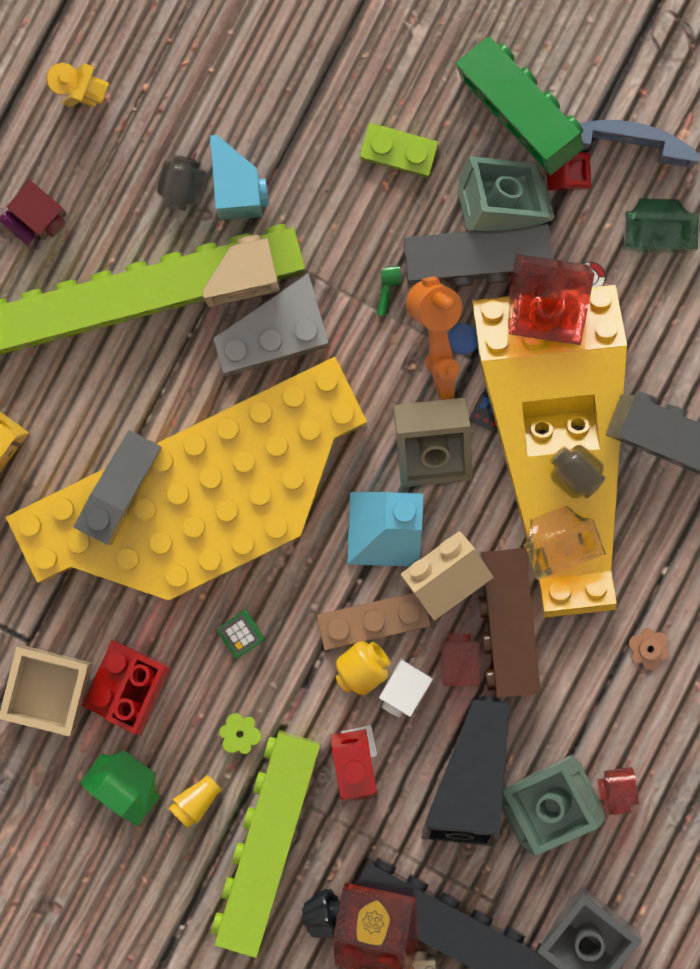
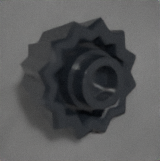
(321, 914)

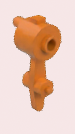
(437, 310)

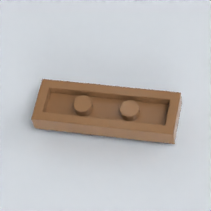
(372, 621)

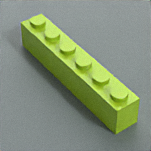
(267, 843)

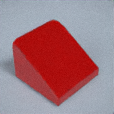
(572, 175)

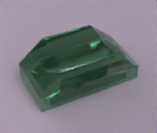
(660, 227)

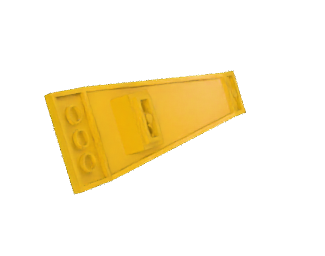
(552, 389)

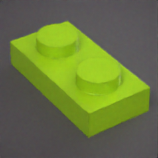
(398, 150)

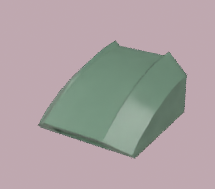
(503, 195)
(552, 806)

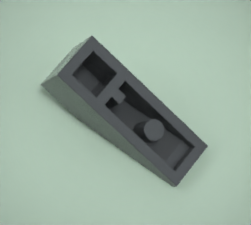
(117, 488)

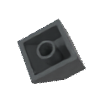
(589, 936)

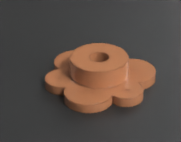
(639, 645)

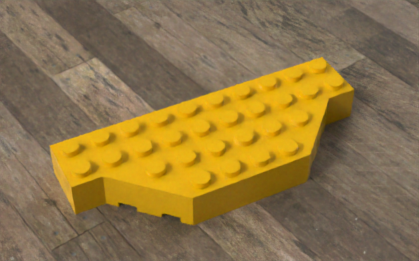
(211, 496)

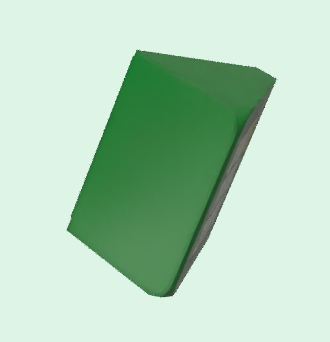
(241, 634)

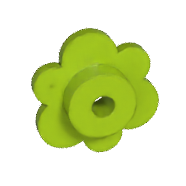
(233, 743)

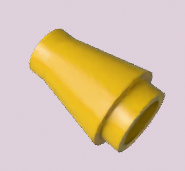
(194, 802)

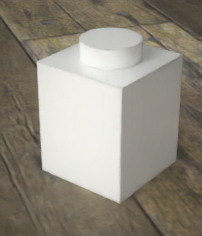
(404, 689)

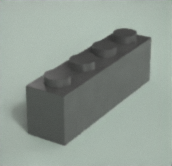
(473, 254)
(657, 430)

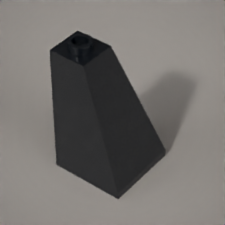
(471, 789)

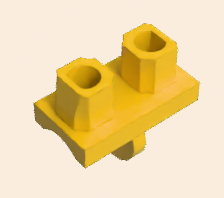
(76, 84)

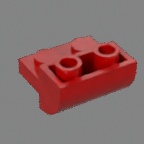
(126, 687)

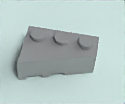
(274, 332)

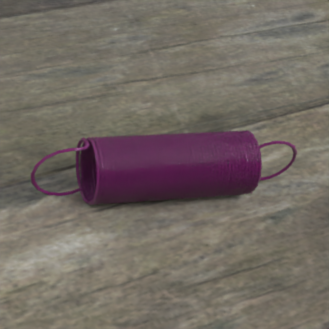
(17, 228)

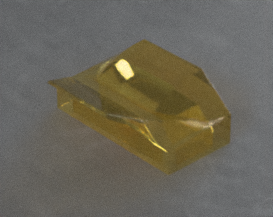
(561, 541)

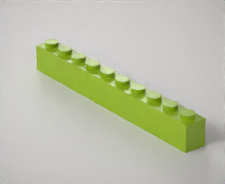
(129, 294)

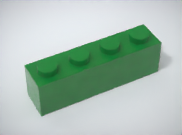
(520, 104)

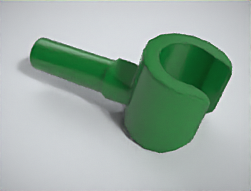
(389, 277)

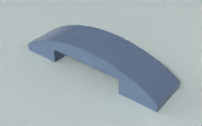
(671, 149)

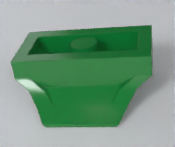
(122, 785)

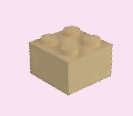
(45, 690)

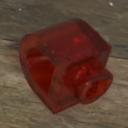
(618, 789)

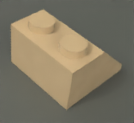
(242, 273)
(447, 575)

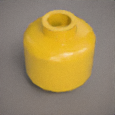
(362, 668)

